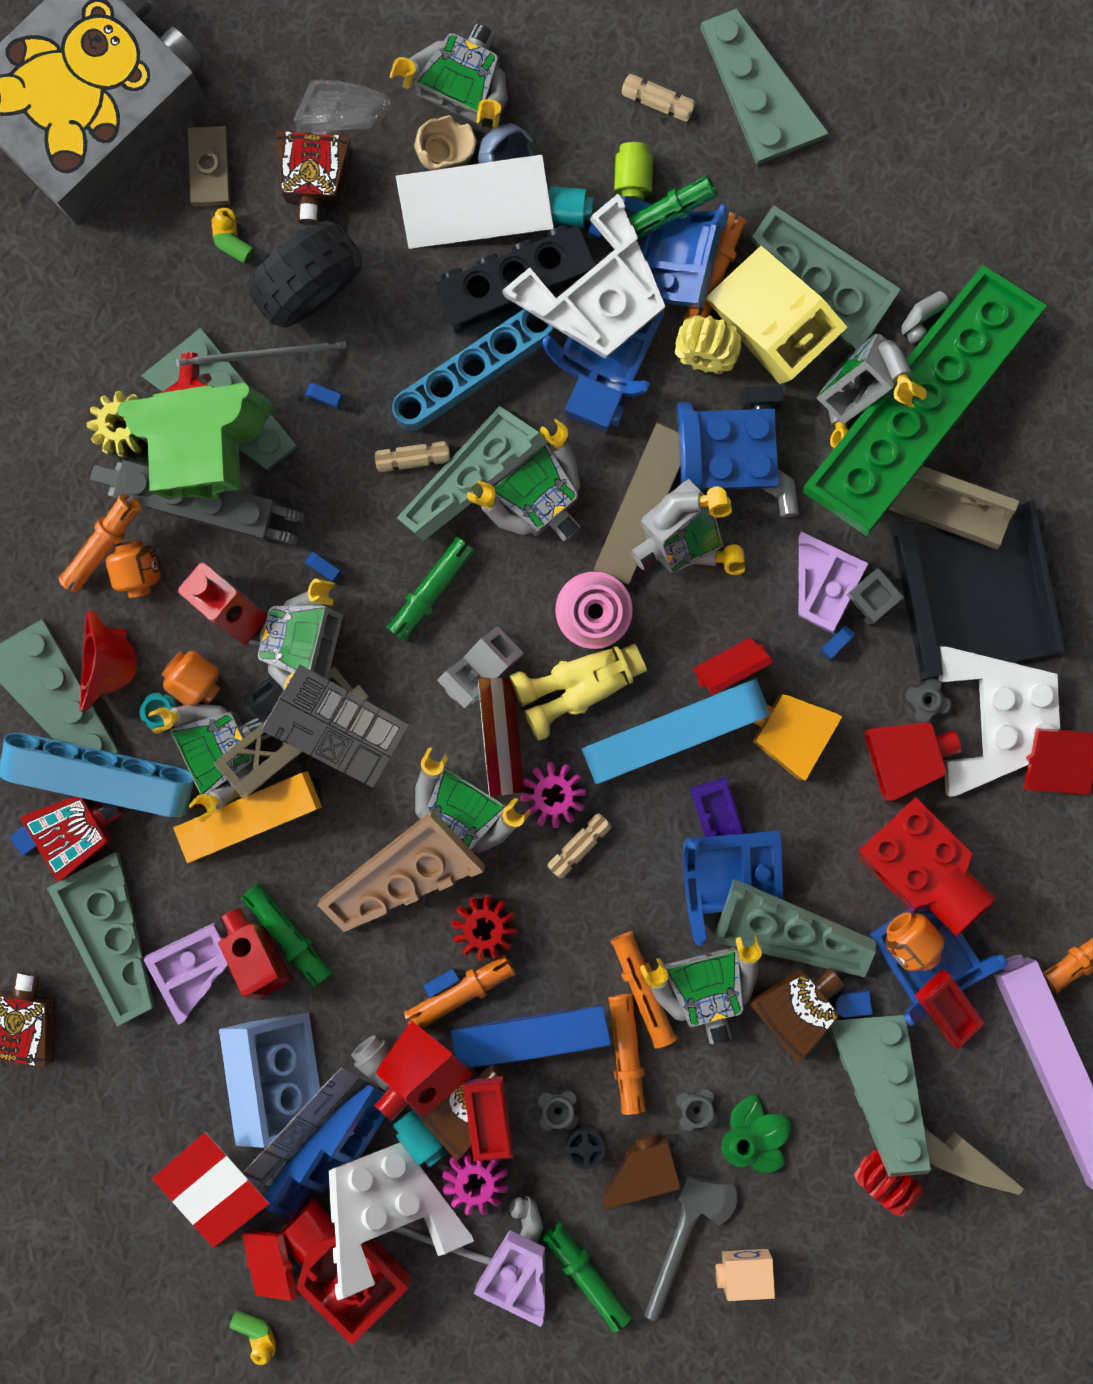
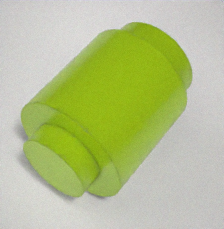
(634, 170)

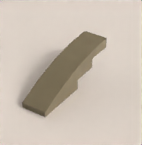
(647, 489)
(967, 1162)

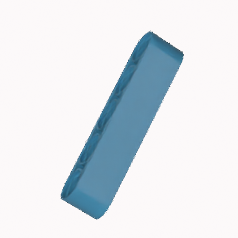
(464, 384)
(676, 731)
(96, 775)

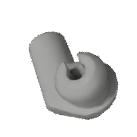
(920, 313)
(786, 495)
(530, 1217)

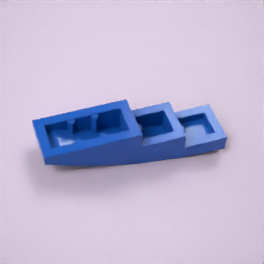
(531, 1036)
(335, 1142)

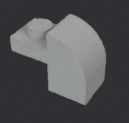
(488, 658)

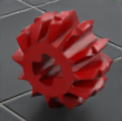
(495, 932)
(895, 1193)

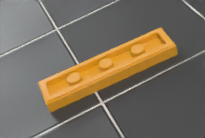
(248, 817)

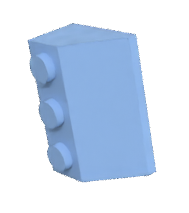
(268, 1075)

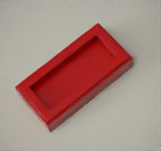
(949, 1009)
(488, 1119)

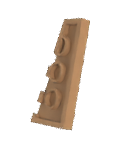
(412, 865)

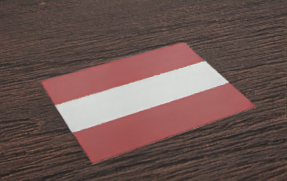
(500, 736)
(210, 1190)

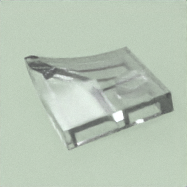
(338, 106)

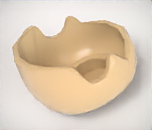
(444, 143)

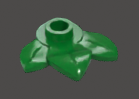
(760, 1132)

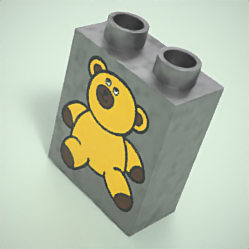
(91, 96)

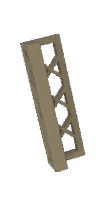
(956, 507)
(275, 760)

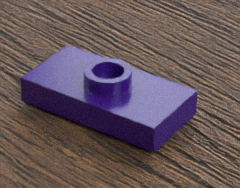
(716, 808)

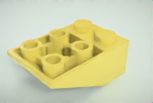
(775, 314)

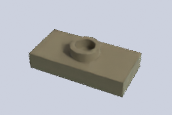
(209, 166)

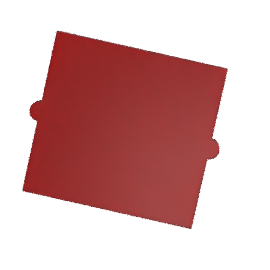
(732, 665)
(1060, 762)
(269, 1265)

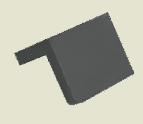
(874, 596)

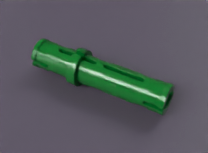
(674, 206)
(430, 589)
(287, 936)
(576, 1264)

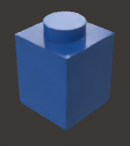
(595, 405)

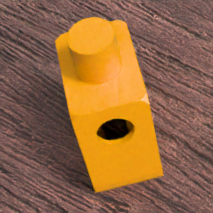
(795, 734)

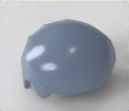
(505, 143)

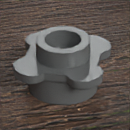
(917, 697)
(550, 1119)
(692, 1120)

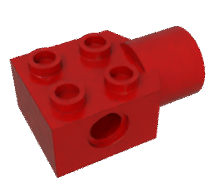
(927, 868)
(311, 1244)

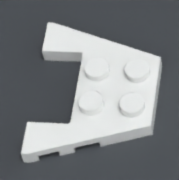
(608, 300)
(1011, 706)
(377, 1197)

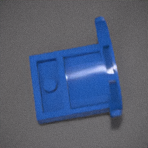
(682, 253)
(617, 369)
(727, 448)
(714, 863)
(956, 959)

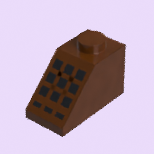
(642, 1172)

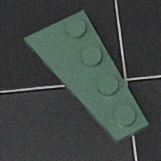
(762, 96)
(844, 283)
(271, 444)
(486, 456)
(49, 689)
(104, 929)
(791, 932)
(885, 1085)

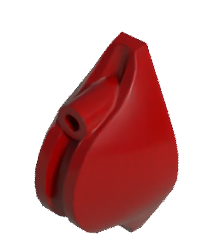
(106, 661)

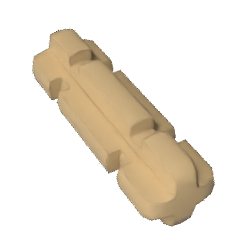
(658, 97)
(412, 456)
(579, 846)

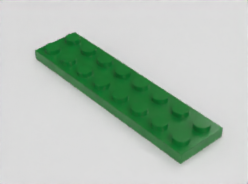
(954, 367)

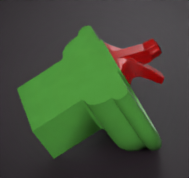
(196, 433)

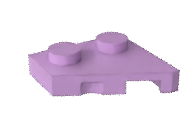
(824, 581)
(187, 969)
(516, 1278)

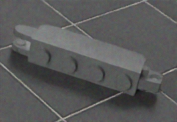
(232, 512)

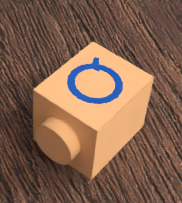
(746, 1275)

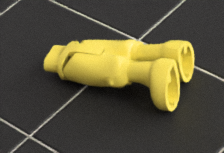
(585, 682)

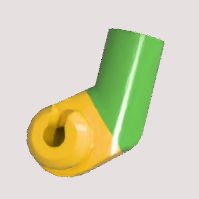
(226, 236)
(259, 1334)

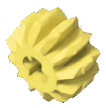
(708, 344)
(106, 433)

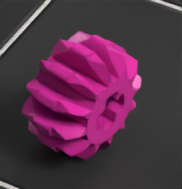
(557, 807)
(489, 1188)

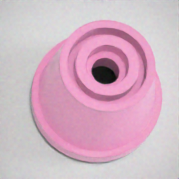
(573, 610)

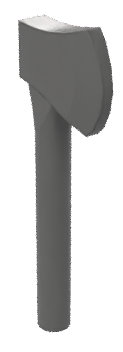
(697, 1197)

